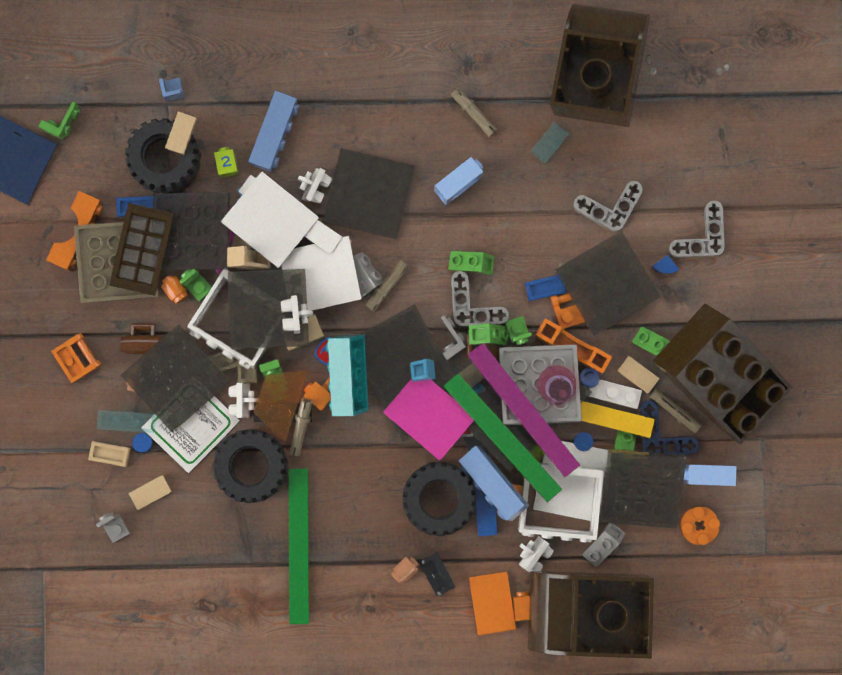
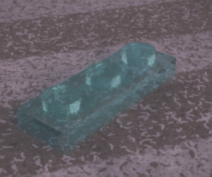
(125, 421)

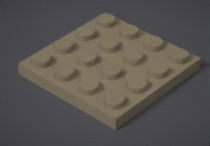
(95, 256)

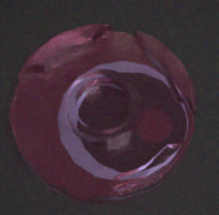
(556, 384)

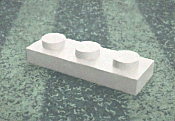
(616, 394)

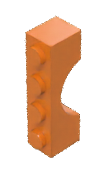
(86, 210)
(586, 354)

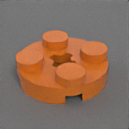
(688, 527)

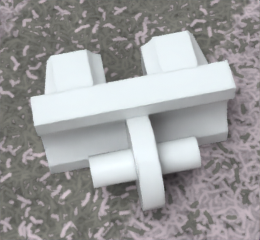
(311, 192)
(291, 305)
(245, 400)
(533, 552)

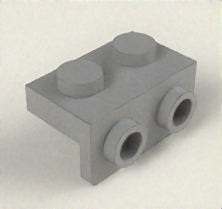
(367, 276)

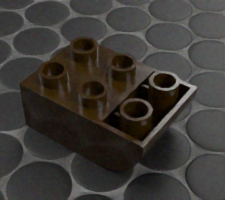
(599, 64)
(722, 373)
(591, 614)

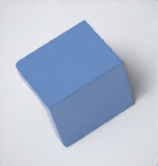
(171, 89)

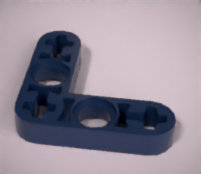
(655, 437)

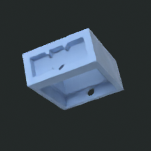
(459, 180)
(710, 475)

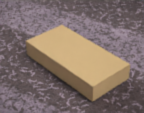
(181, 133)
(638, 374)
(109, 454)
(150, 492)

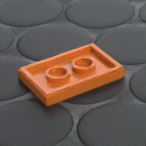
(492, 603)

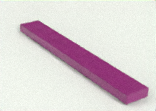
(523, 410)

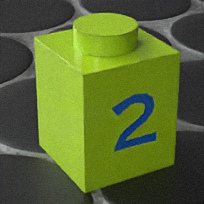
(226, 162)

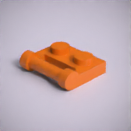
(568, 316)
(70, 360)

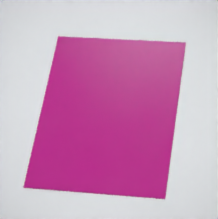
(429, 416)

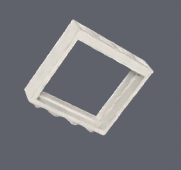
(213, 342)
(566, 534)

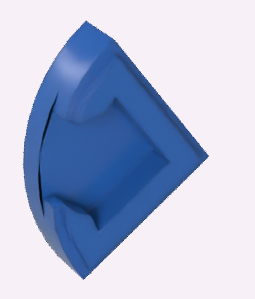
(665, 266)

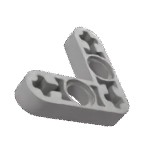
(609, 214)
(705, 243)
(465, 308)

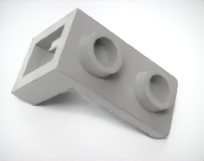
(452, 349)
(114, 526)
(604, 545)

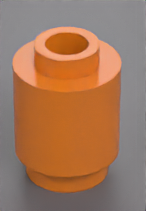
(174, 289)

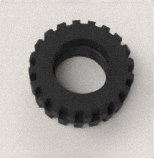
(160, 182)
(224, 466)
(439, 525)

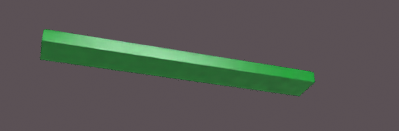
(502, 438)
(298, 547)

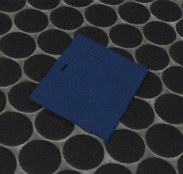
(22, 160)

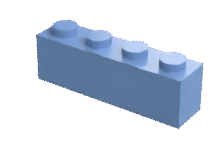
(273, 131)
(493, 483)

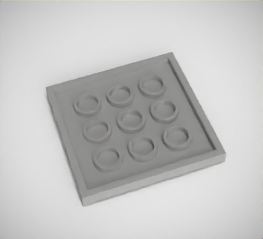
(525, 367)

